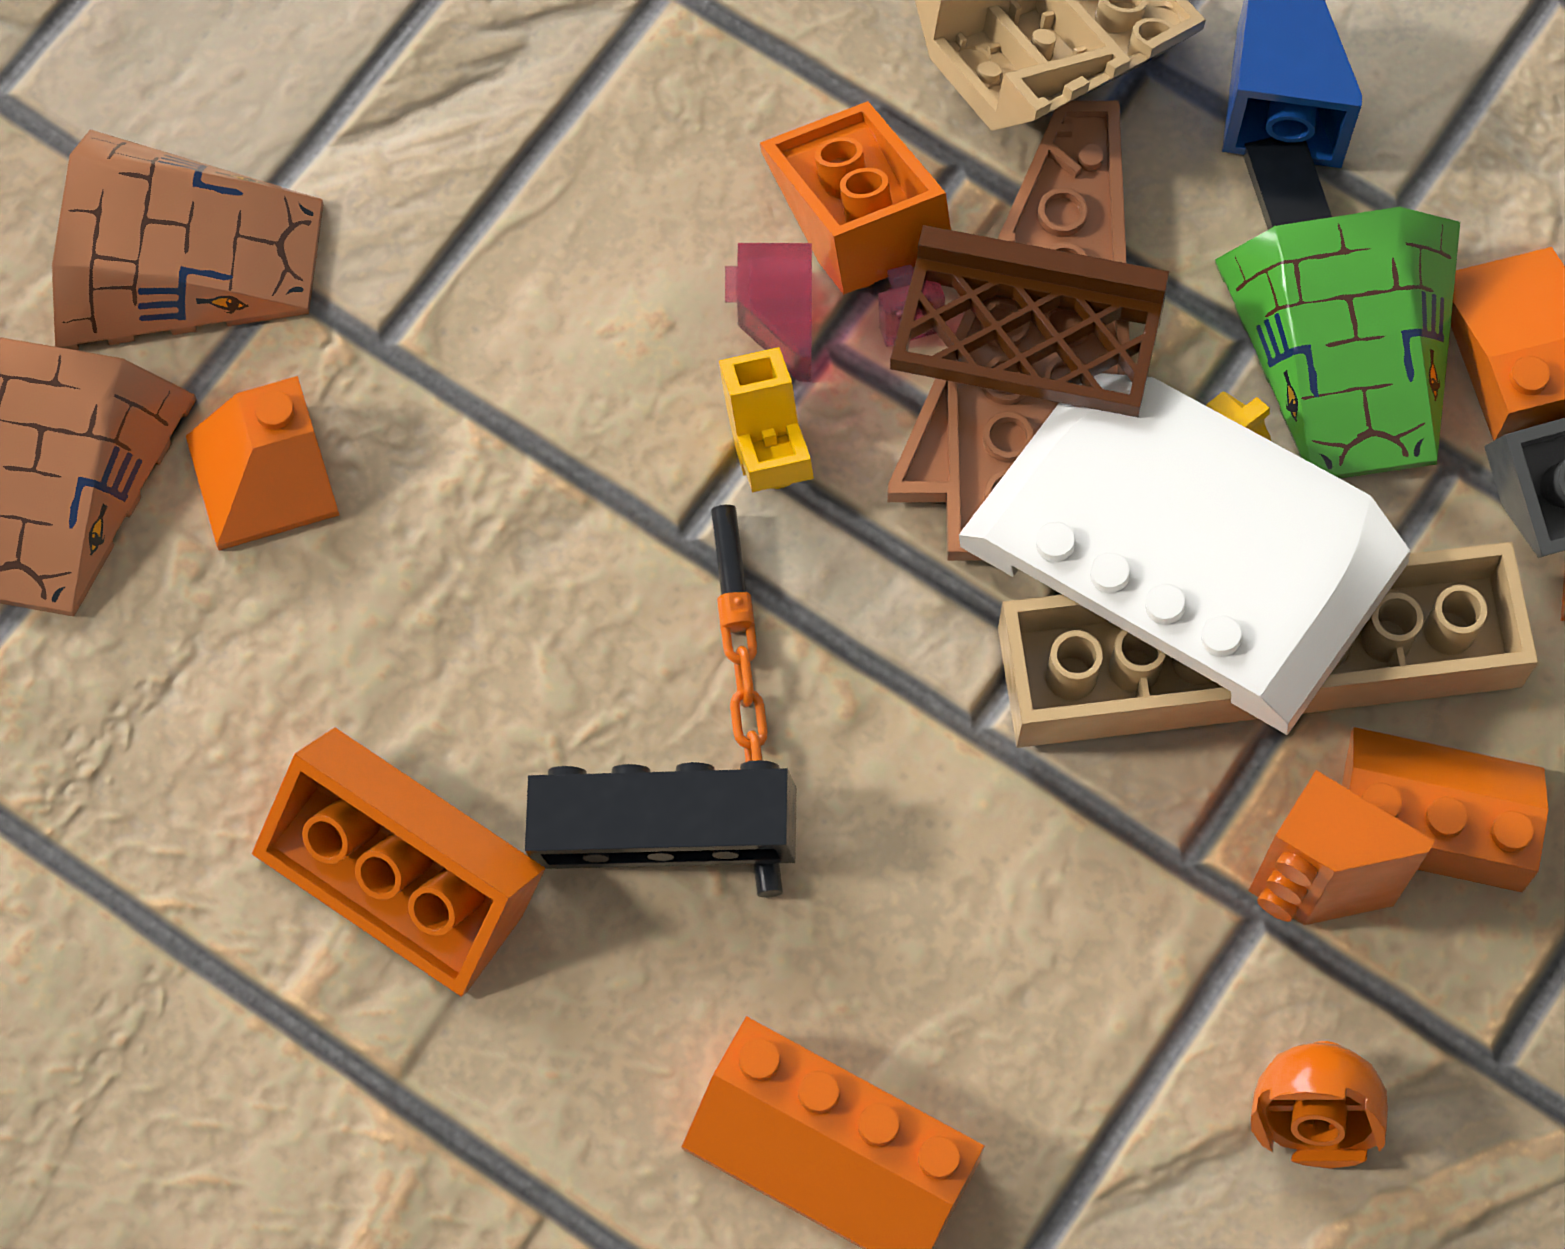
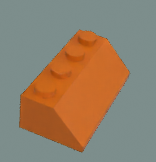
(396, 859)
(830, 1144)

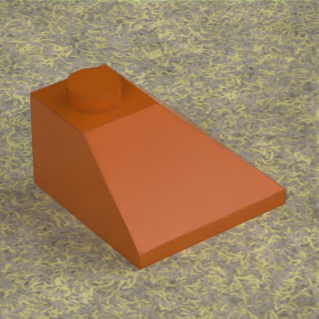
(261, 465)

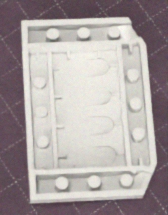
(1196, 542)

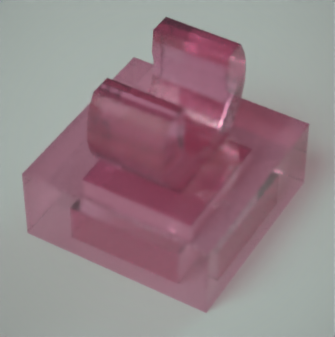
(893, 301)

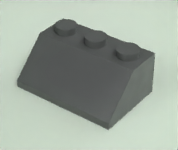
(1531, 483)

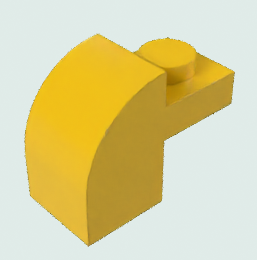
(765, 420)

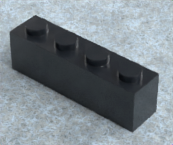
(661, 816)

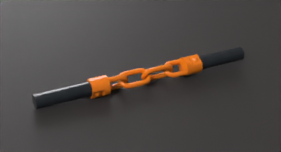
(737, 616)

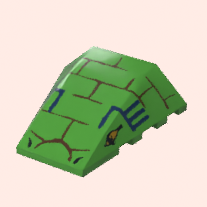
(1352, 332)

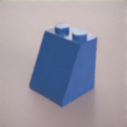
(1291, 80)

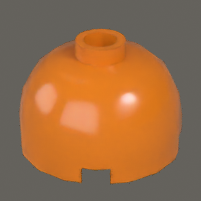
(1321, 1105)

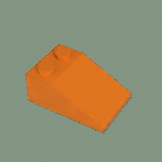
(856, 194)
(1513, 338)

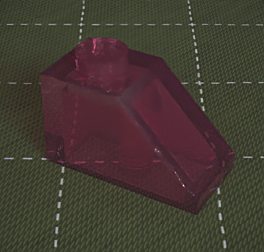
(775, 299)

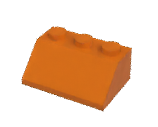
(1475, 806)
(1336, 857)

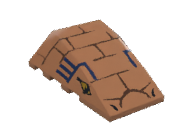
(174, 245)
(73, 464)

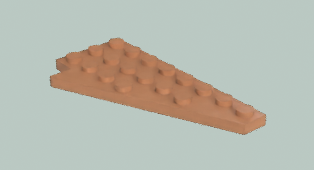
(976, 433)

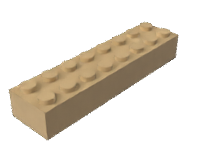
(1440, 631)

